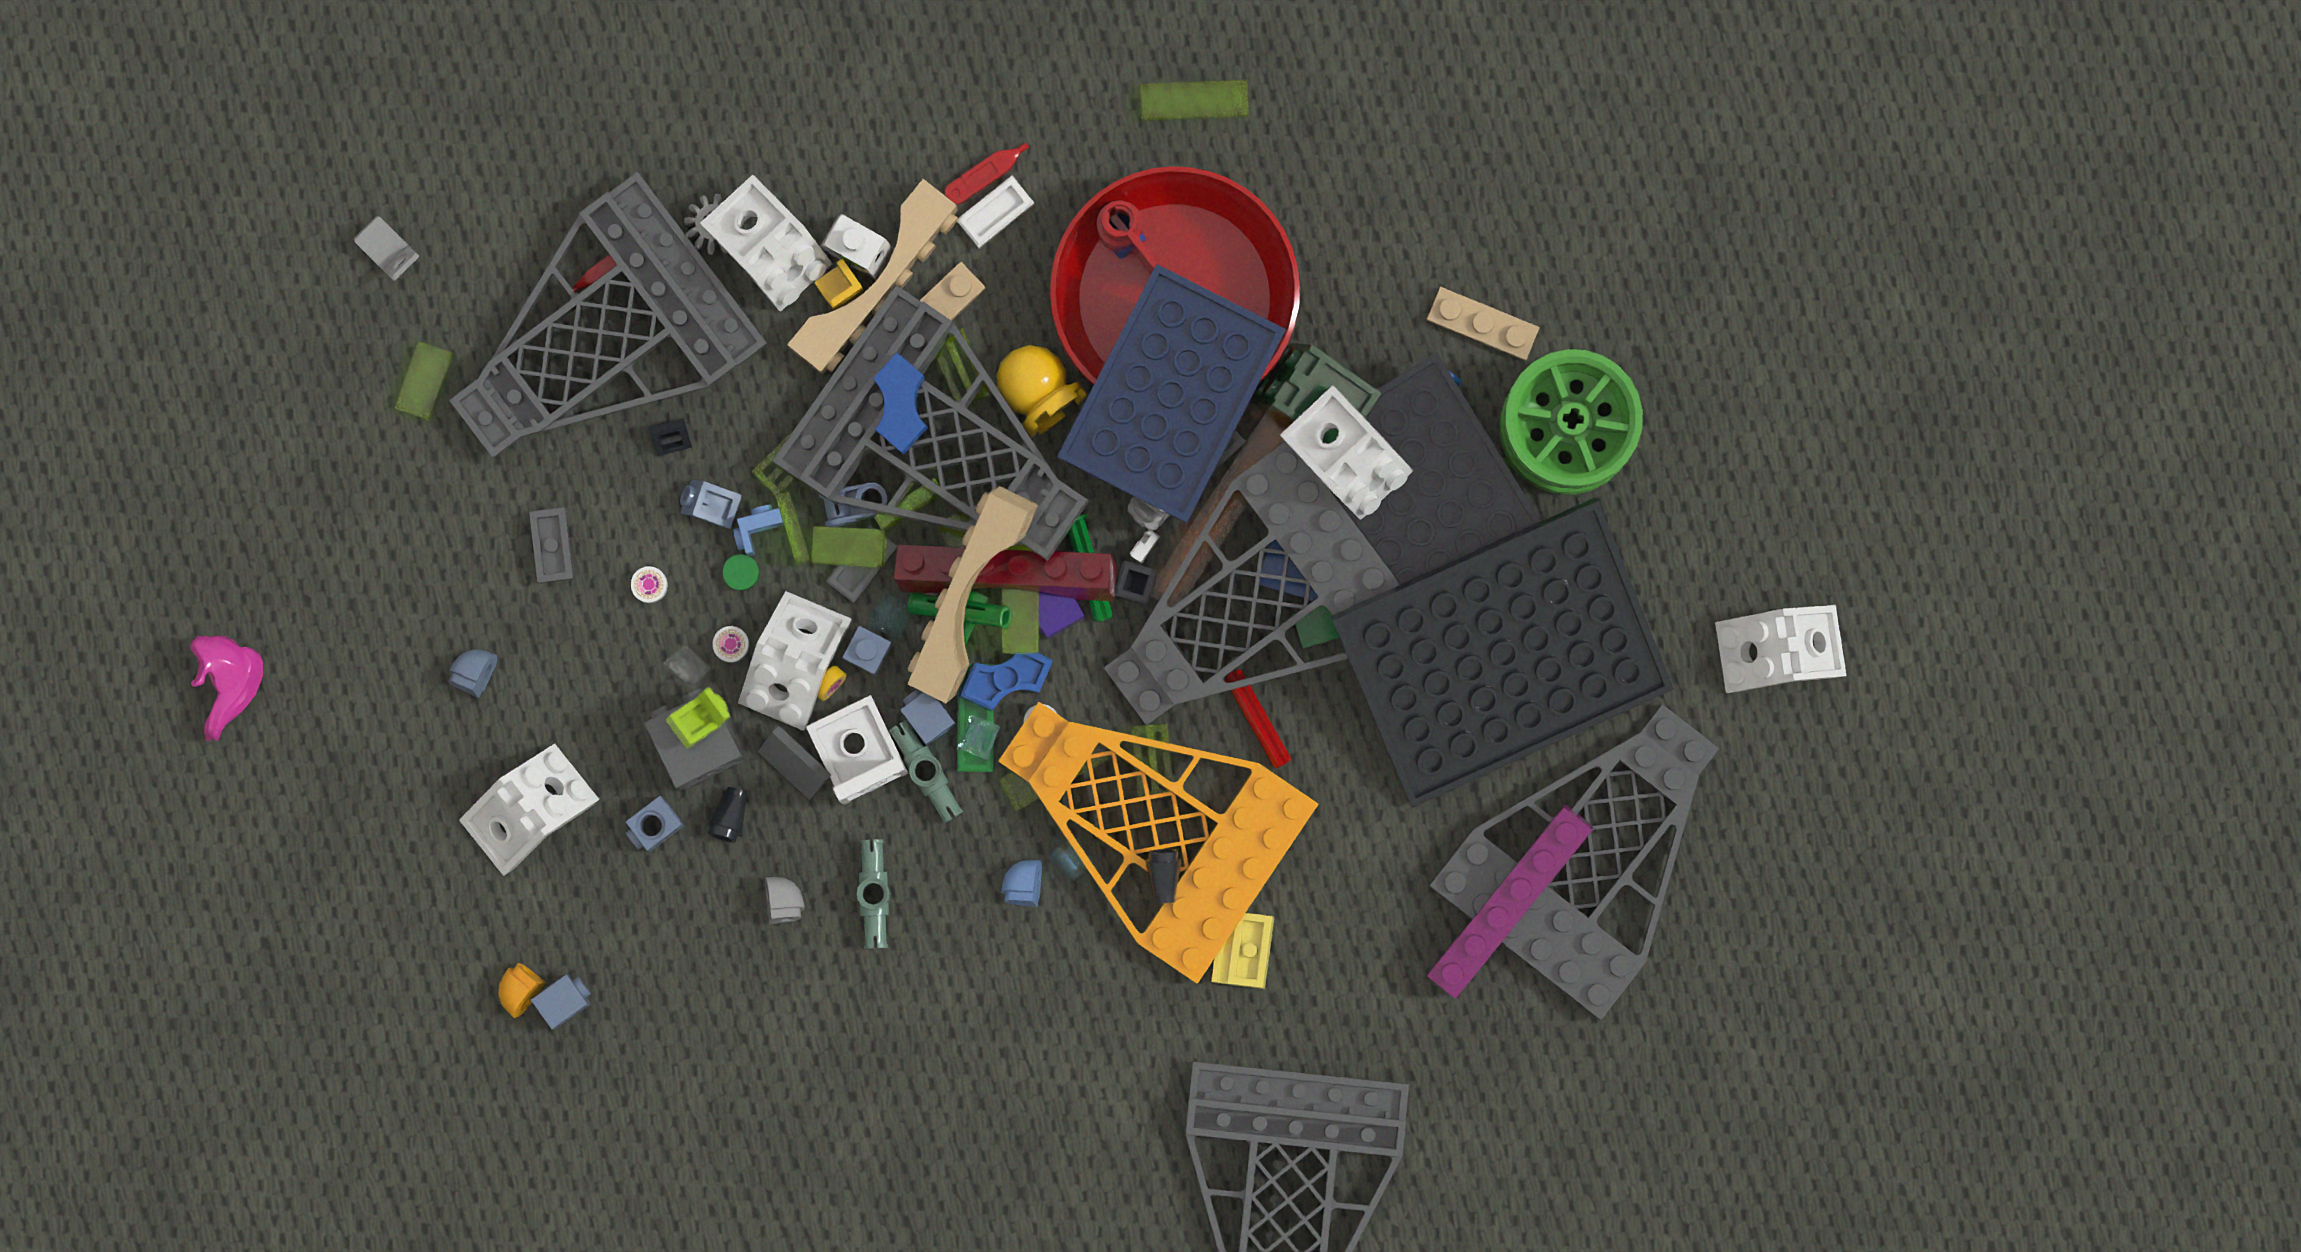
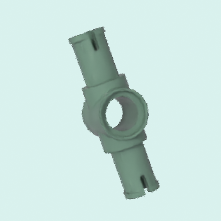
(935, 788)
(874, 914)

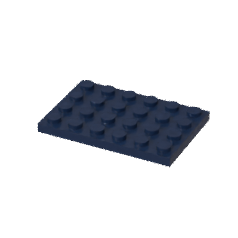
(1171, 393)

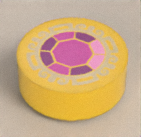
(831, 681)

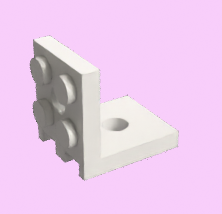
(775, 251)
(1357, 464)
(1783, 647)
(792, 659)
(866, 770)
(527, 808)

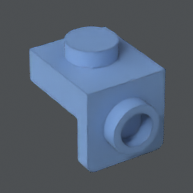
(762, 519)

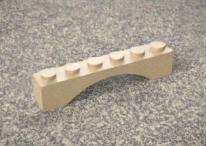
(827, 335)
(944, 658)

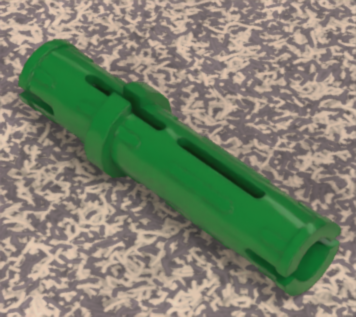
(975, 611)

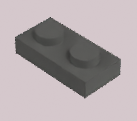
(551, 545)

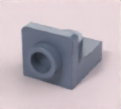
(709, 503)

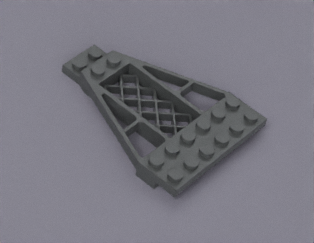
(669, 278)
(844, 418)
(1313, 535)
(1553, 932)
(1295, 1112)

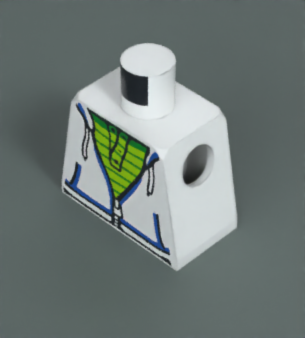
(857, 247)

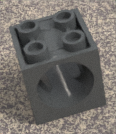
(702, 760)

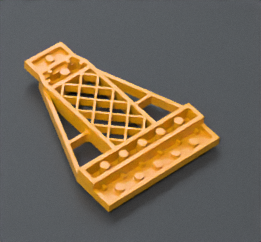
(1224, 871)

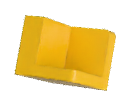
(839, 286)

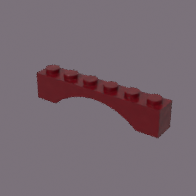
(1064, 574)

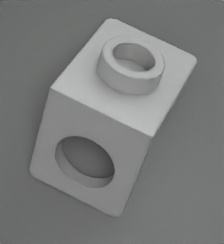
(385, 247)

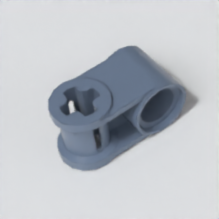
(851, 515)

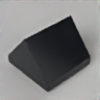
(670, 436)
(1135, 582)

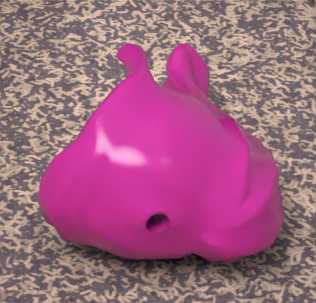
(234, 674)

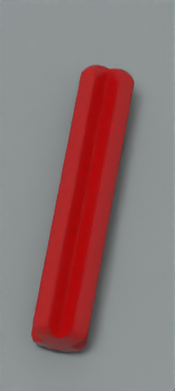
(1259, 721)

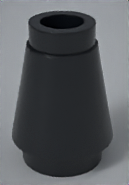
(729, 816)
(1163, 874)

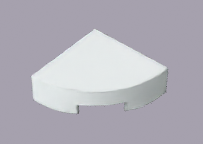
(1144, 546)

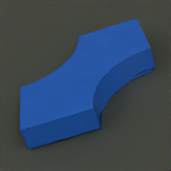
(899, 387)
(989, 684)

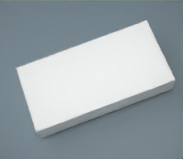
(995, 212)

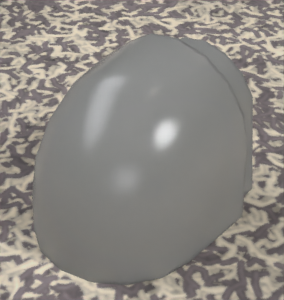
(783, 900)

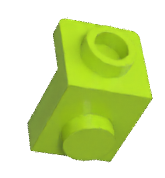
(698, 718)

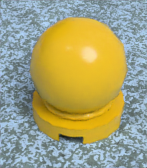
(1036, 386)

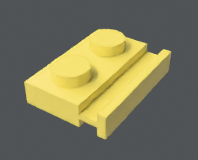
(1245, 953)

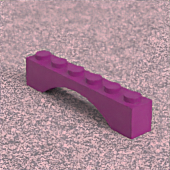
(1510, 901)

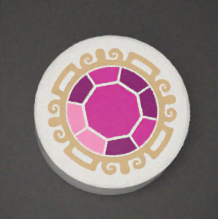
(649, 584)
(731, 644)

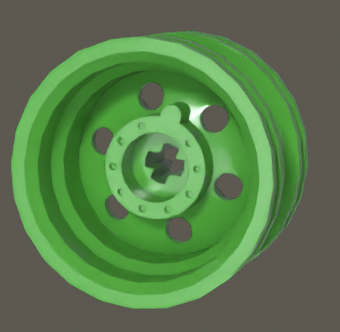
(1602, 383)

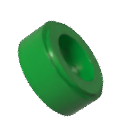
(741, 572)

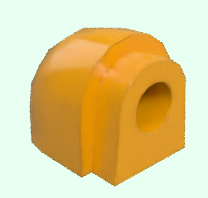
(518, 988)

